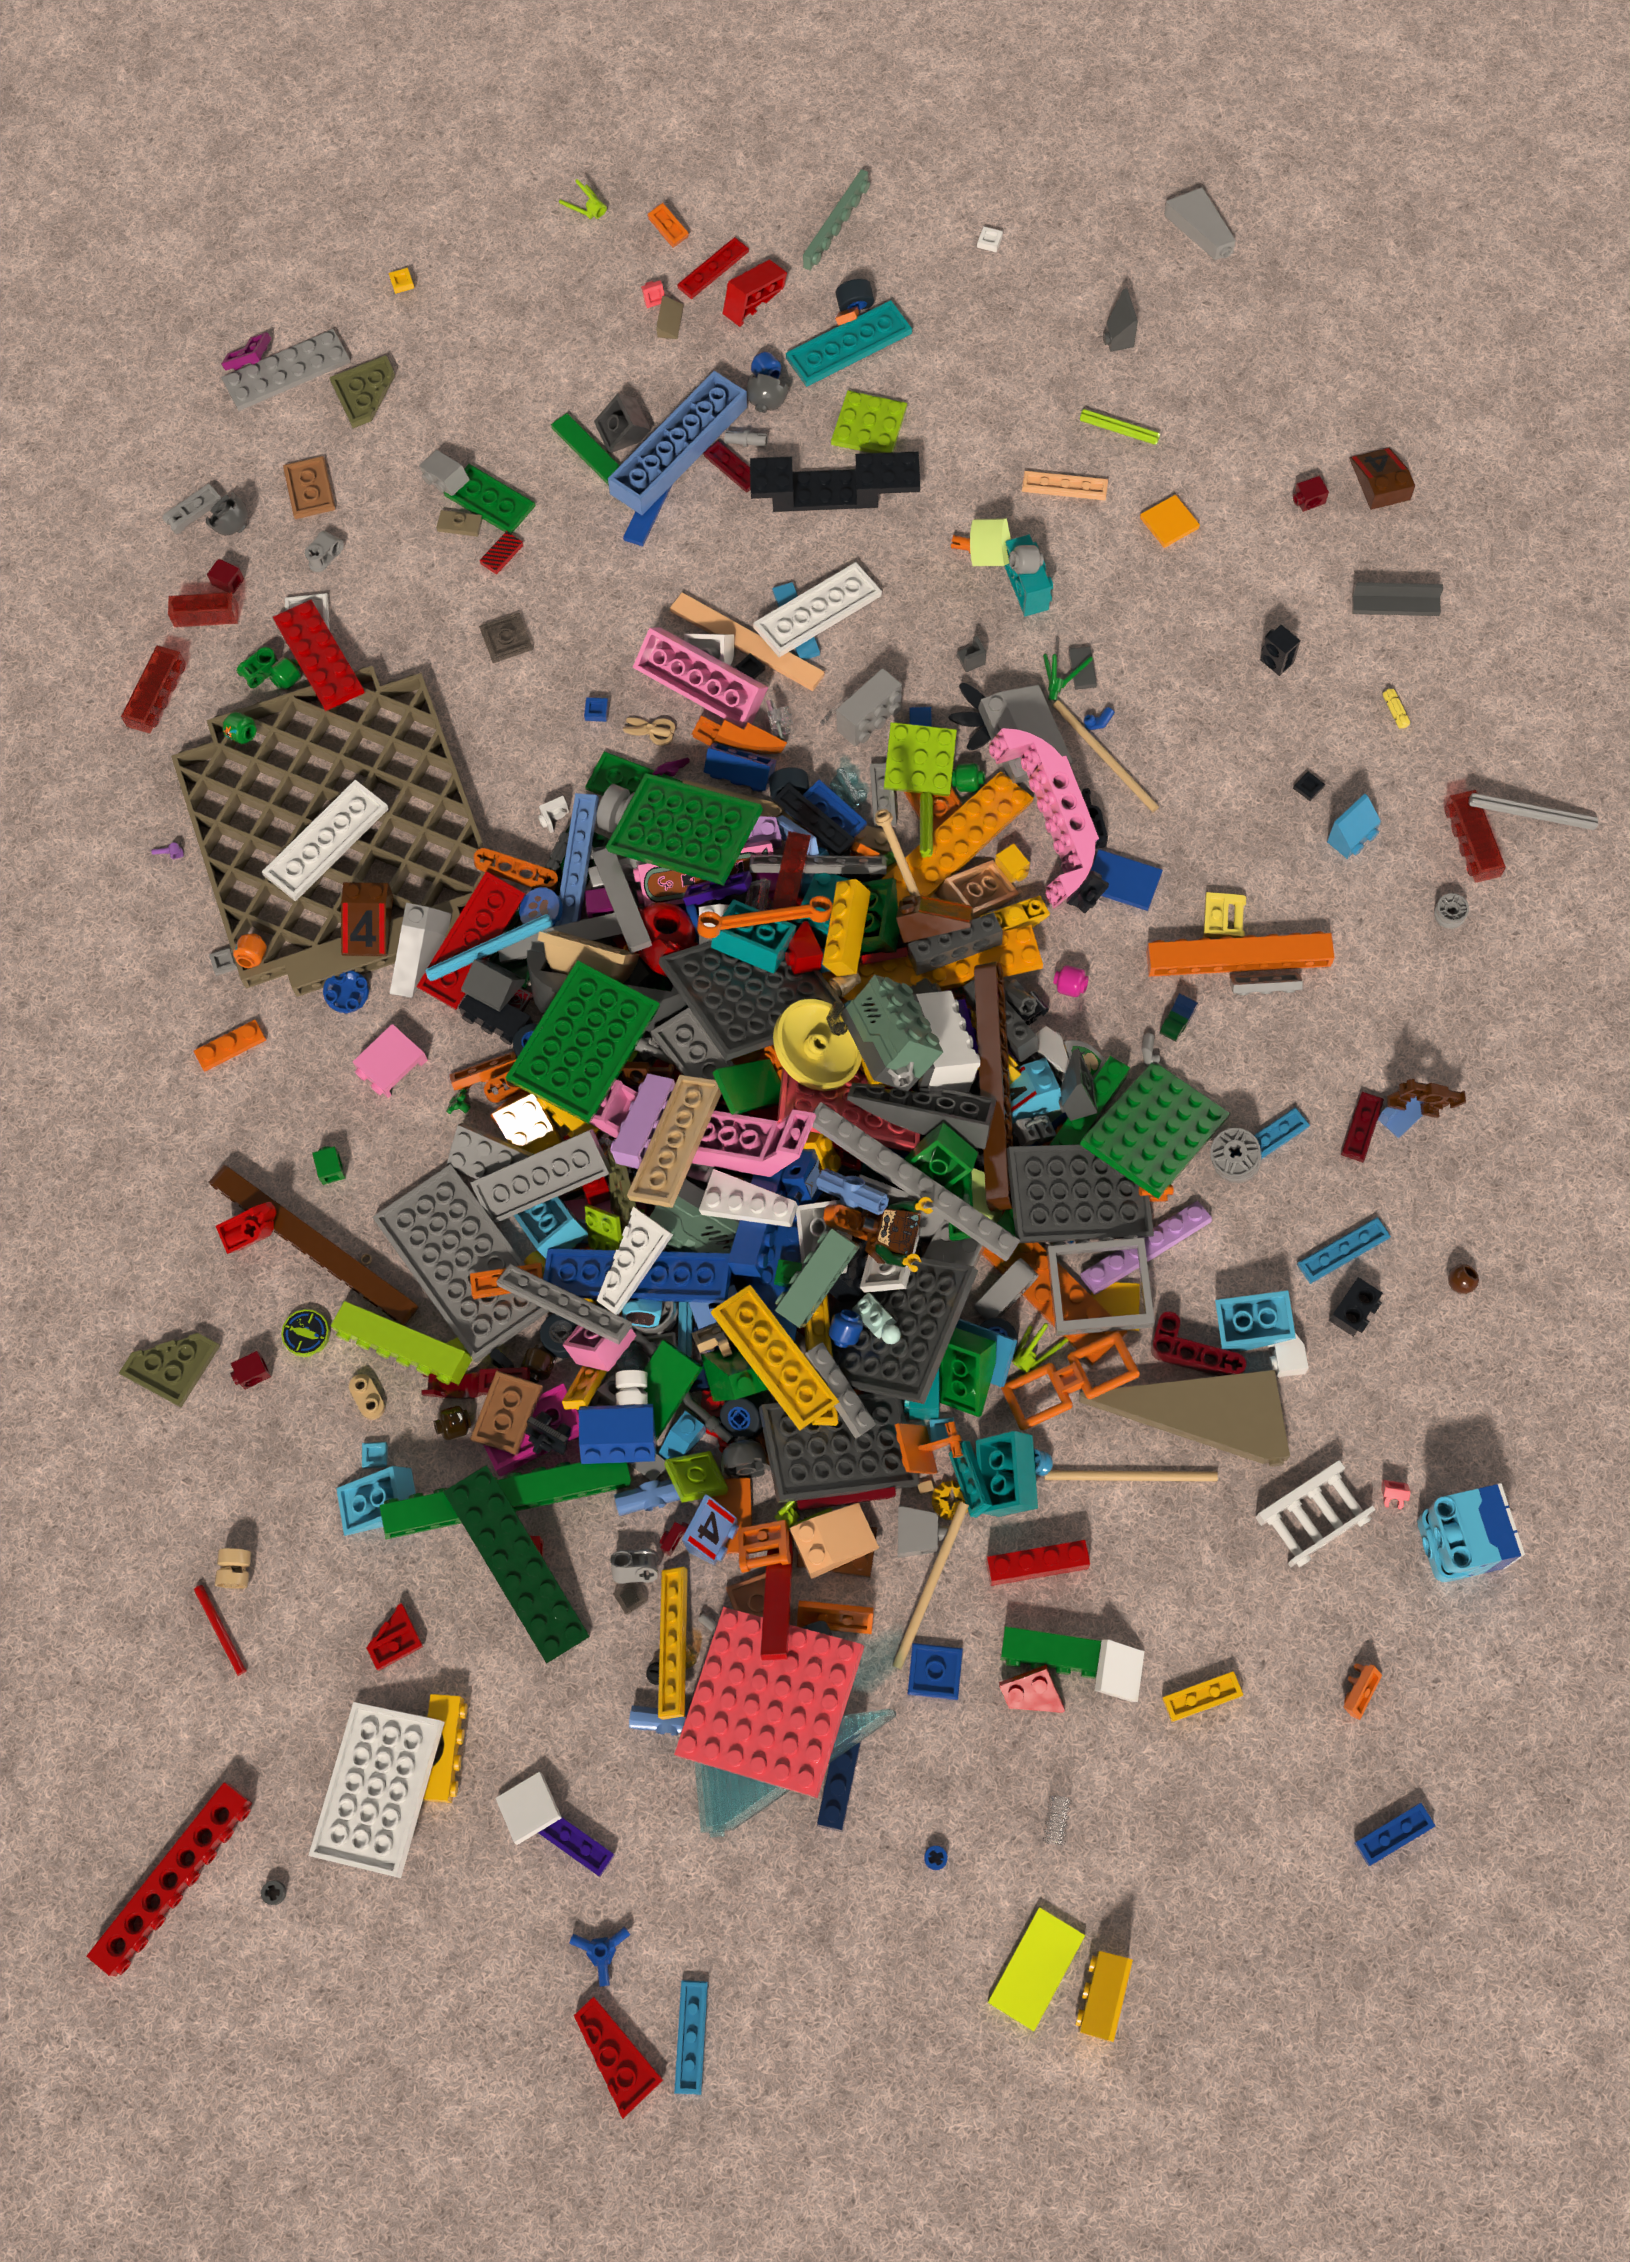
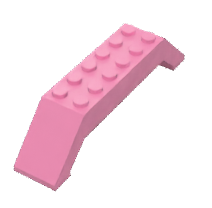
(729, 1140)

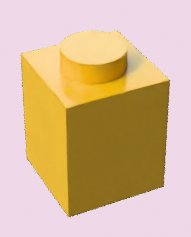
(1013, 863)

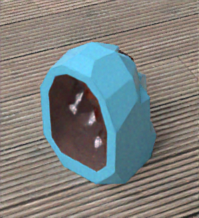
(643, 1312)

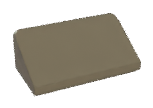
(669, 318)

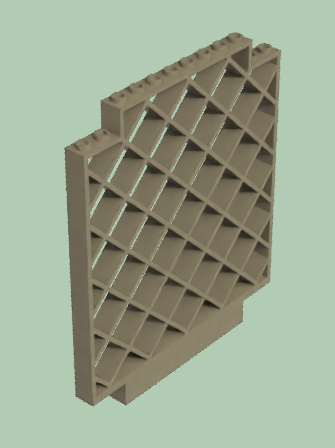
(323, 959)

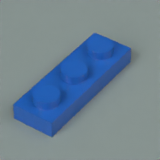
(1394, 1834)

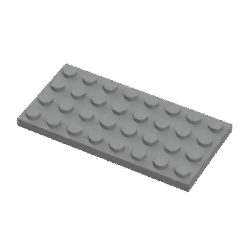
(442, 1241)

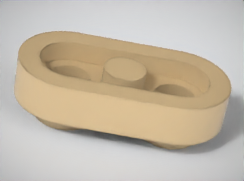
(367, 1395)

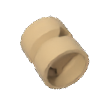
(233, 1559)

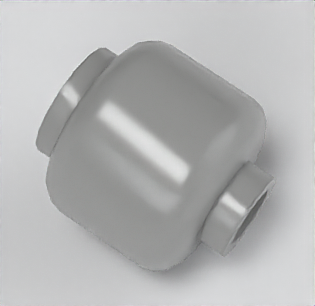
(1026, 559)

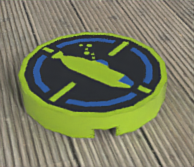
(305, 1333)

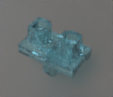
(843, 786)

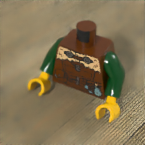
(896, 1232)

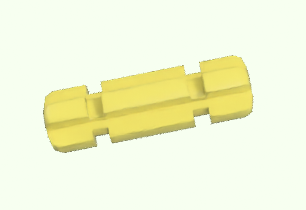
(1396, 708)

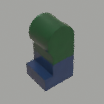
(1178, 1017)

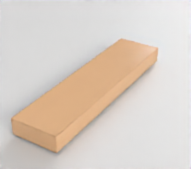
(1065, 485)

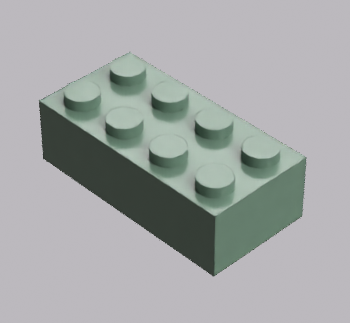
(816, 1278)

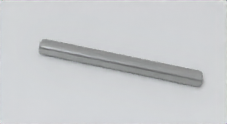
(1533, 811)

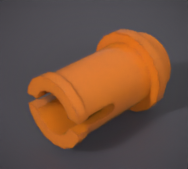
(960, 543)

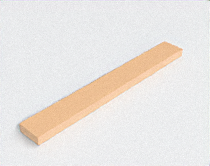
(747, 641)

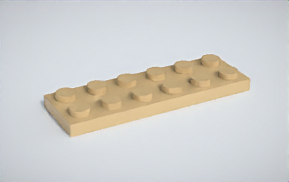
(675, 1141)

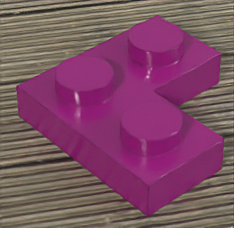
(249, 354)

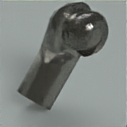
(836, 1026)

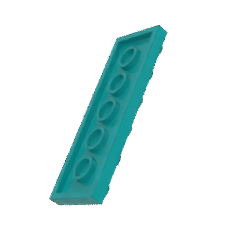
(848, 343)

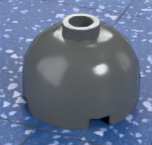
(765, 392)
(228, 515)
(745, 1459)

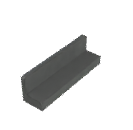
(1396, 599)

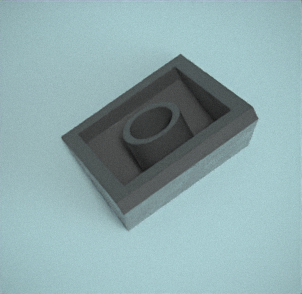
(491, 983)

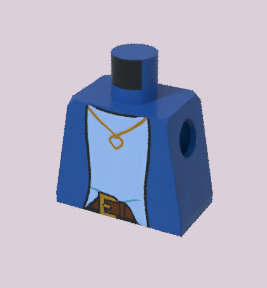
(801, 1178)

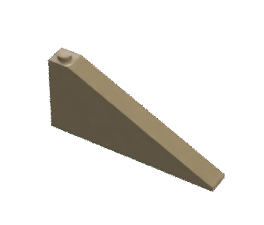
(1224, 1412)

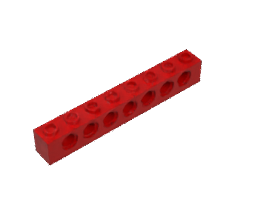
(104, 1951)

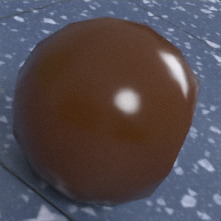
(1463, 1279)

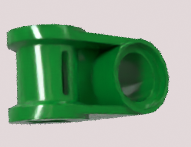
(257, 667)

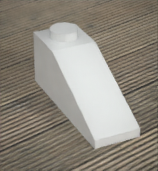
(1052, 1049)

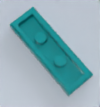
(971, 1480)

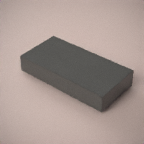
(1086, 677)

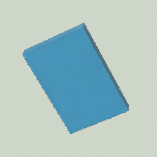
(1004, 1349)

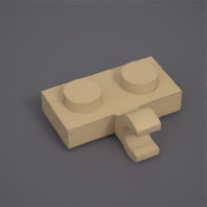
(711, 1337)

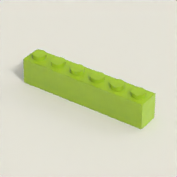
(401, 1343)

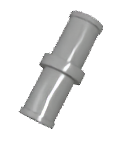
(746, 438)

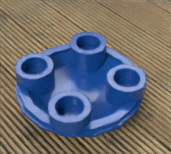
(346, 992)

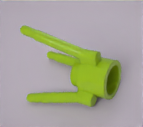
(594, 206)
(1025, 1358)
(789, 1514)

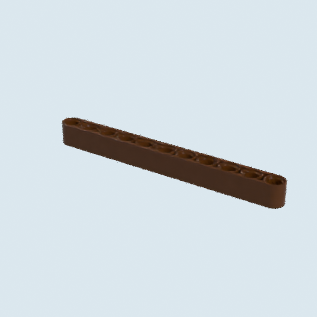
(994, 1080)
(318, 1247)

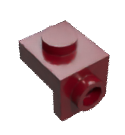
(671, 1538)

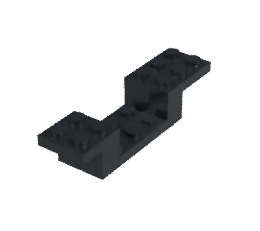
(834, 488)

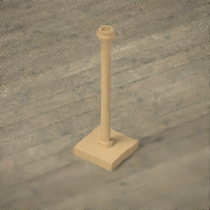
(884, 818)

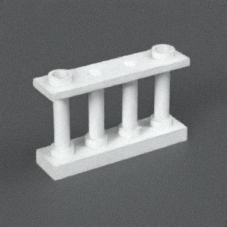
(1312, 1489)

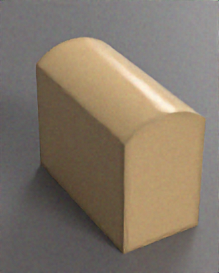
(925, 1487)

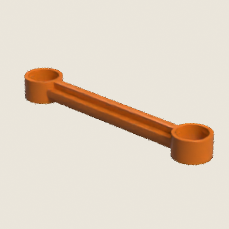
(764, 917)

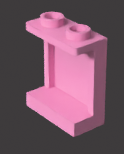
(388, 1060)

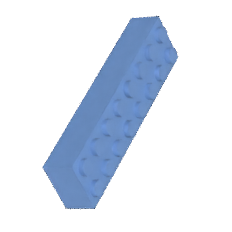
(677, 443)

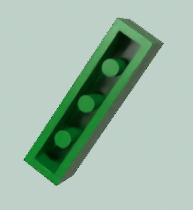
(1050, 1649)

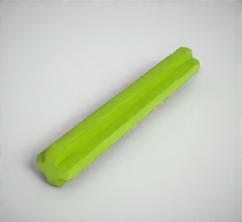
(1119, 426)
(926, 824)

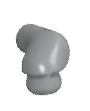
(1147, 1050)

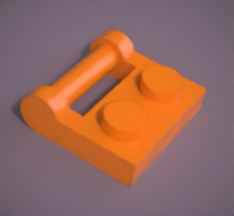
(764, 1538)

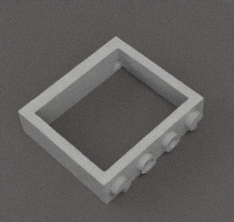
(1105, 1323)

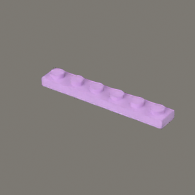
(1165, 1236)

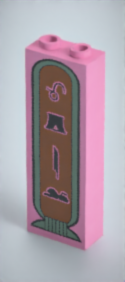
(670, 886)

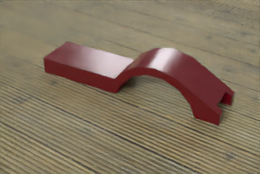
(471, 1385)

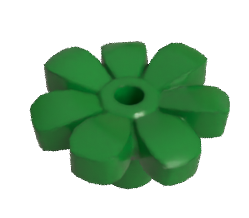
(458, 1102)

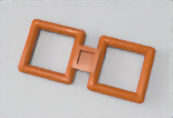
(1070, 1380)

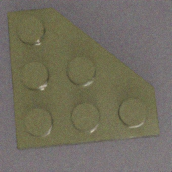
(363, 389)
(619, 1186)
(171, 1367)

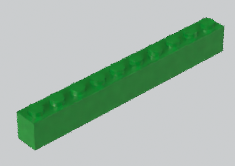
(1072, 1132)
(523, 1491)

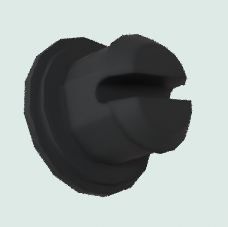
(653, 1673)

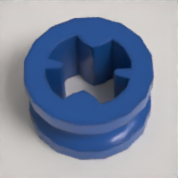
(934, 1866)

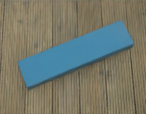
(783, 595)
(1279, 1132)
(1343, 1250)
(691, 2037)

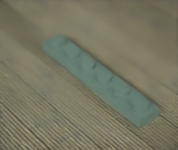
(833, 224)

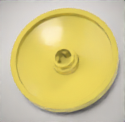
(811, 1050)

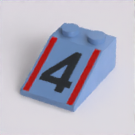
(710, 1531)

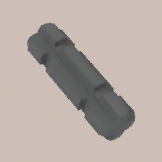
(558, 852)

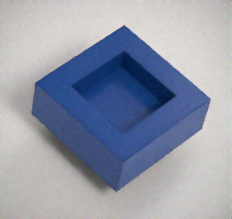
(596, 709)

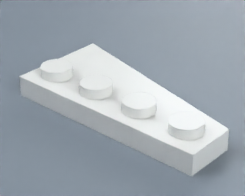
(744, 1201)
(638, 1251)

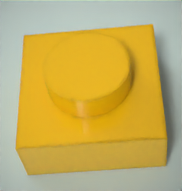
(401, 280)

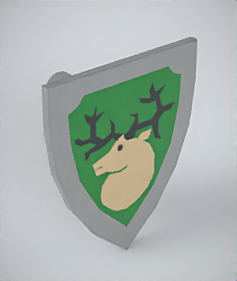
(1090, 1055)

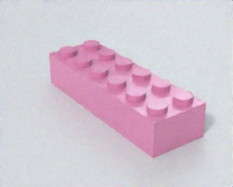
(700, 677)

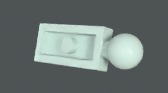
(877, 1319)

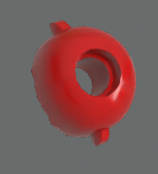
(669, 916)

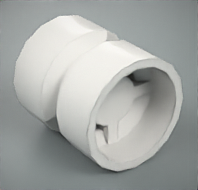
(631, 1387)

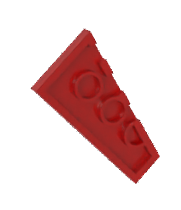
(622, 2065)

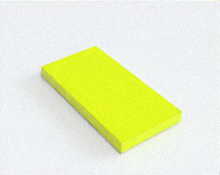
(1036, 1969)

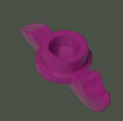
(671, 768)

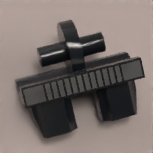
(1088, 892)
(546, 1437)

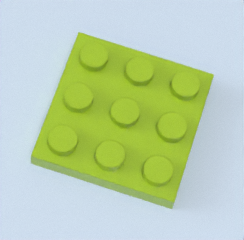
(869, 423)
(920, 759)

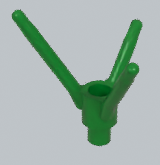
(1055, 683)

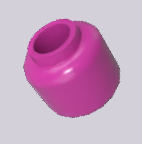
(1071, 981)

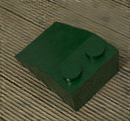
(881, 925)

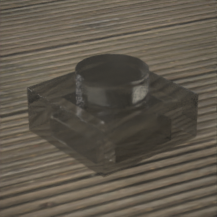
(630, 1597)

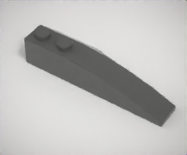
(923, 1111)

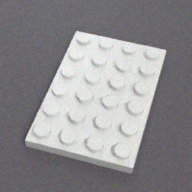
(376, 1789)

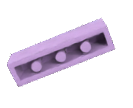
(641, 1120)

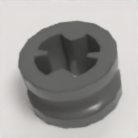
(278, 1885)

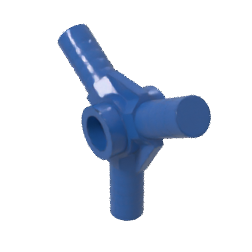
(601, 1951)

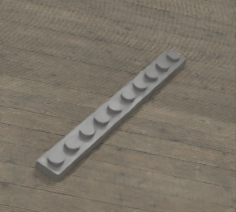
(914, 1182)

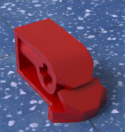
(247, 1227)

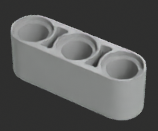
(1006, 1290)

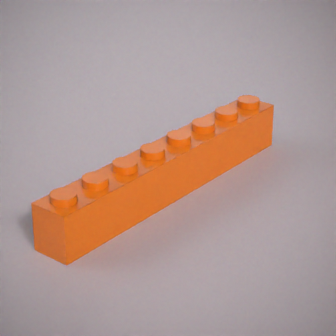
(1240, 954)

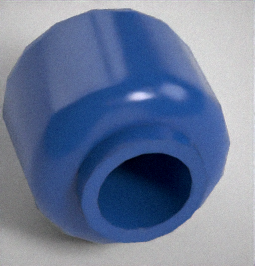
(766, 364)
(845, 1328)

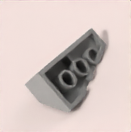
(419, 940)

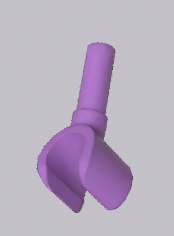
(174, 850)

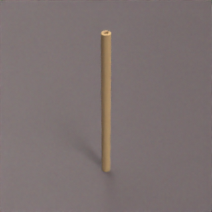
(1102, 752)
(1132, 1475)
(930, 1585)

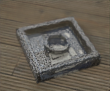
(506, 637)

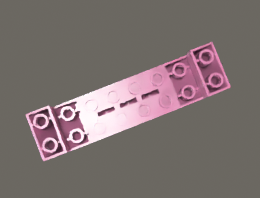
(1058, 801)

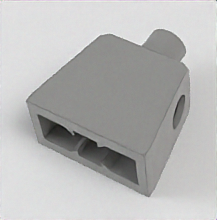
(918, 1532)

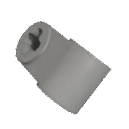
(323, 548)
(632, 1567)

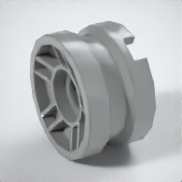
(1447, 903)

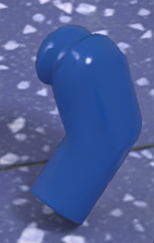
(1093, 723)

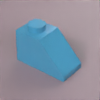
(682, 1437)

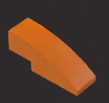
(749, 739)

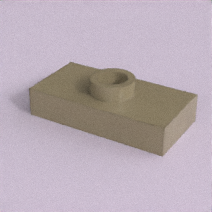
(459, 523)

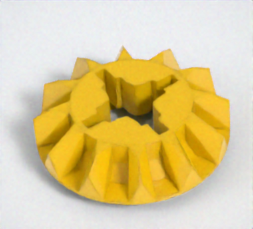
(942, 1491)

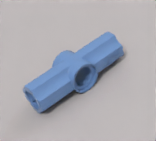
(852, 1191)
(646, 1497)
(647, 1719)

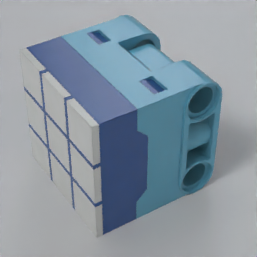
(1470, 1534)

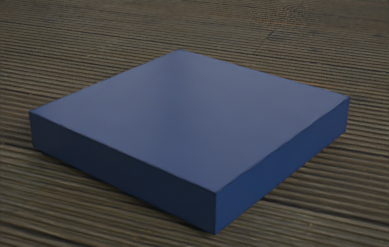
(935, 1671)

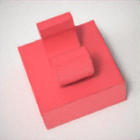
(652, 293)
(1395, 1490)

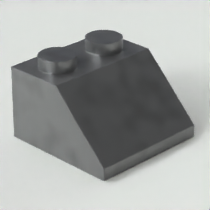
(622, 423)

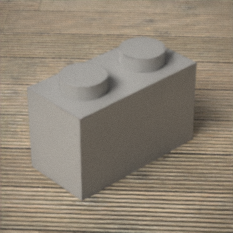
(443, 473)

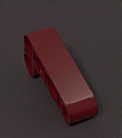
(1198, 1350)

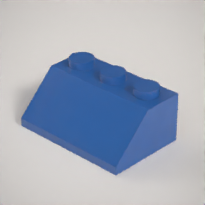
(617, 1434)

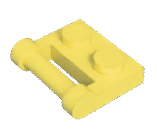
(1217, 915)

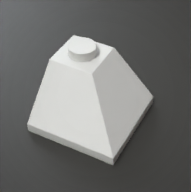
(717, 645)

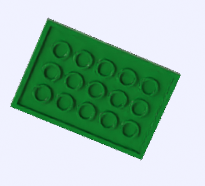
(684, 828)
(583, 1042)
(1155, 1129)

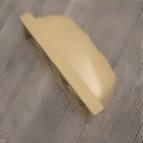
(564, 950)

